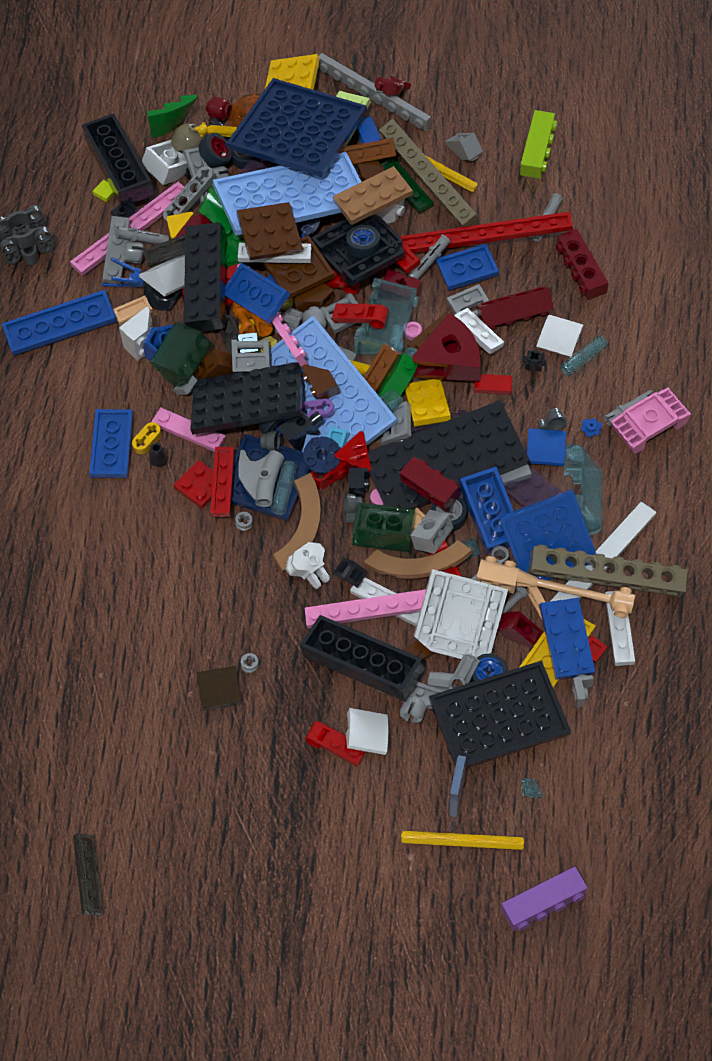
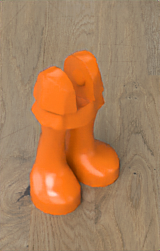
(262, 327)

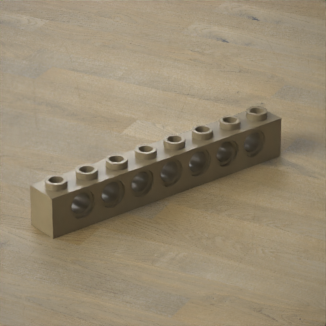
(430, 176)
(539, 566)

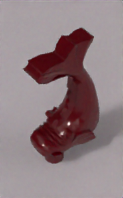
(391, 85)

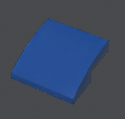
(546, 446)

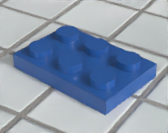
(467, 267)

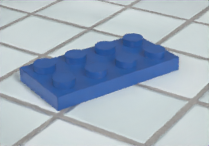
(256, 293)
(111, 443)
(566, 638)

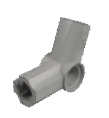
(463, 672)

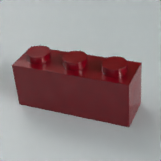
(429, 483)

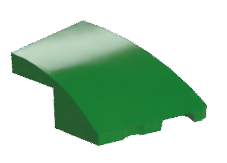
(173, 115)
(213, 210)

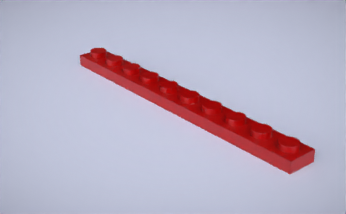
(491, 232)

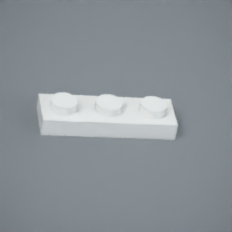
(483, 334)

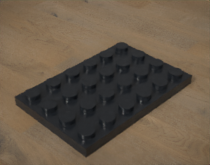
(247, 398)
(499, 714)

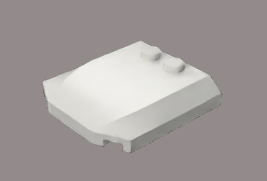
(459, 615)

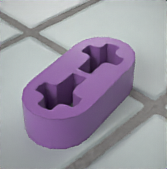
(319, 405)

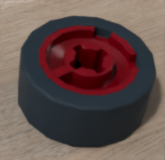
(214, 150)

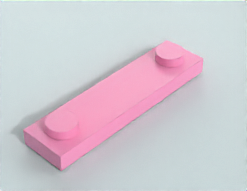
(181, 427)

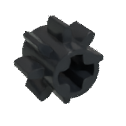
(534, 360)

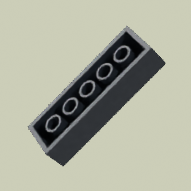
(118, 160)
(204, 277)
(362, 658)

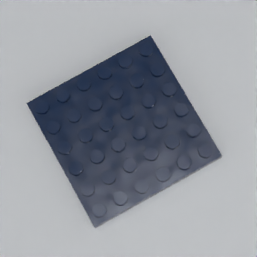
(297, 127)

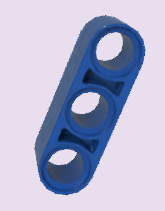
(367, 130)

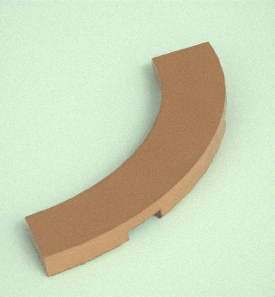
(308, 521)
(418, 567)

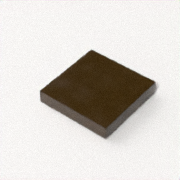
(218, 688)

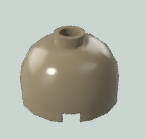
(186, 137)

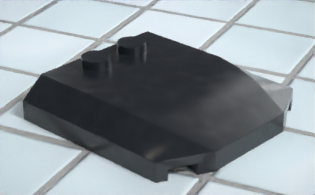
(353, 270)

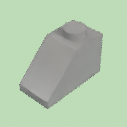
(465, 146)

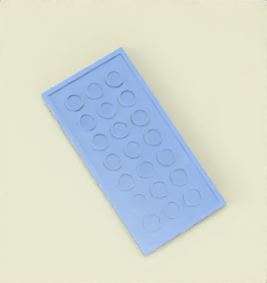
(307, 194)
(357, 405)

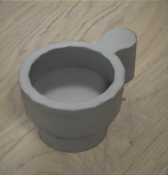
(554, 421)
(271, 441)
(350, 507)

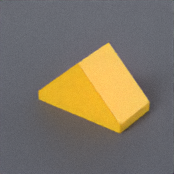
(176, 222)

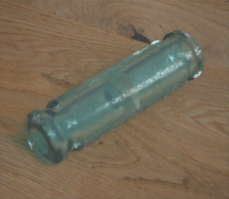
(584, 355)
(284, 487)

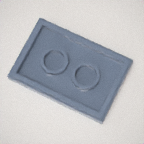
(457, 786)

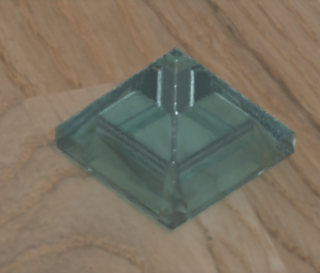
(472, 544)
(530, 788)

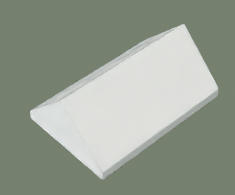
(167, 276)

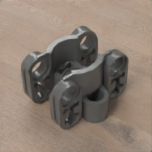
(25, 236)

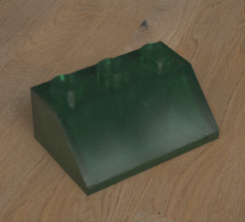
(180, 354)
(383, 527)

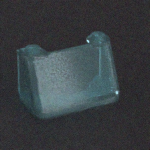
(400, 302)
(586, 472)

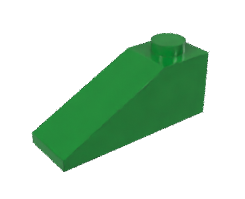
(399, 375)

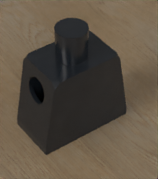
(298, 427)

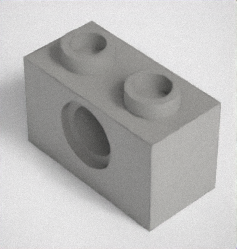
(431, 531)

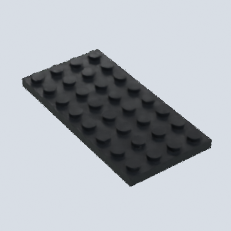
(454, 448)

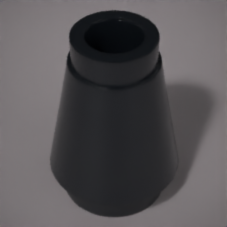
(157, 455)

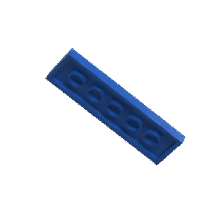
(59, 322)

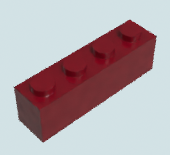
(515, 307)

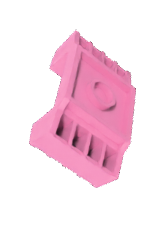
(650, 418)

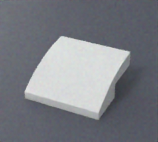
(559, 336)
(367, 731)

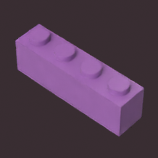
(544, 899)

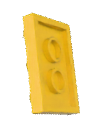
(427, 402)

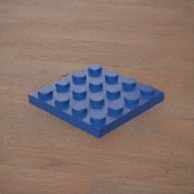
(550, 523)

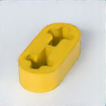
(146, 437)

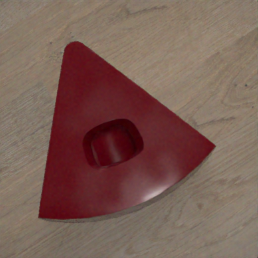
(449, 353)

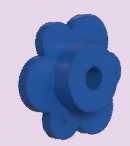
(591, 431)

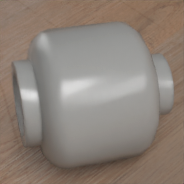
(319, 314)

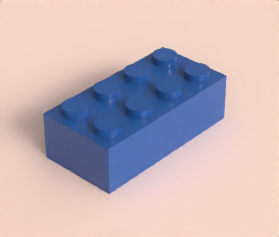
(486, 503)

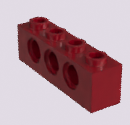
(581, 264)

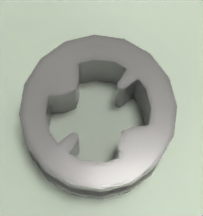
(240, 525)
(249, 669)

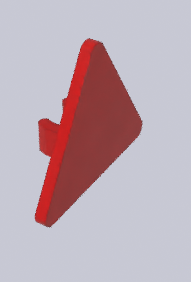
(355, 452)

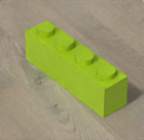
(537, 144)

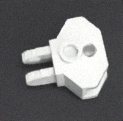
(307, 562)

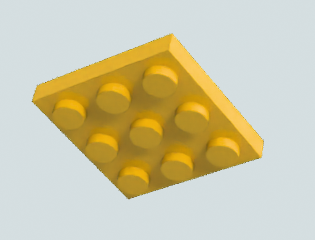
(295, 70)

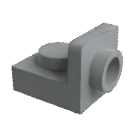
(580, 690)

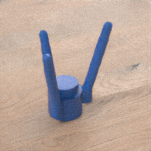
(133, 281)

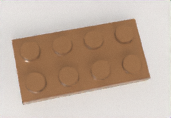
(372, 195)

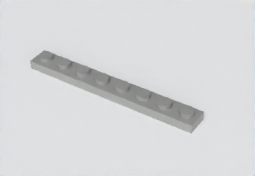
(367, 89)

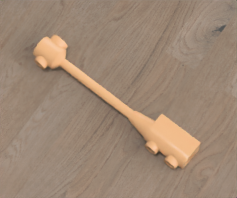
(509, 576)

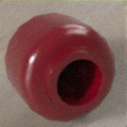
(219, 108)

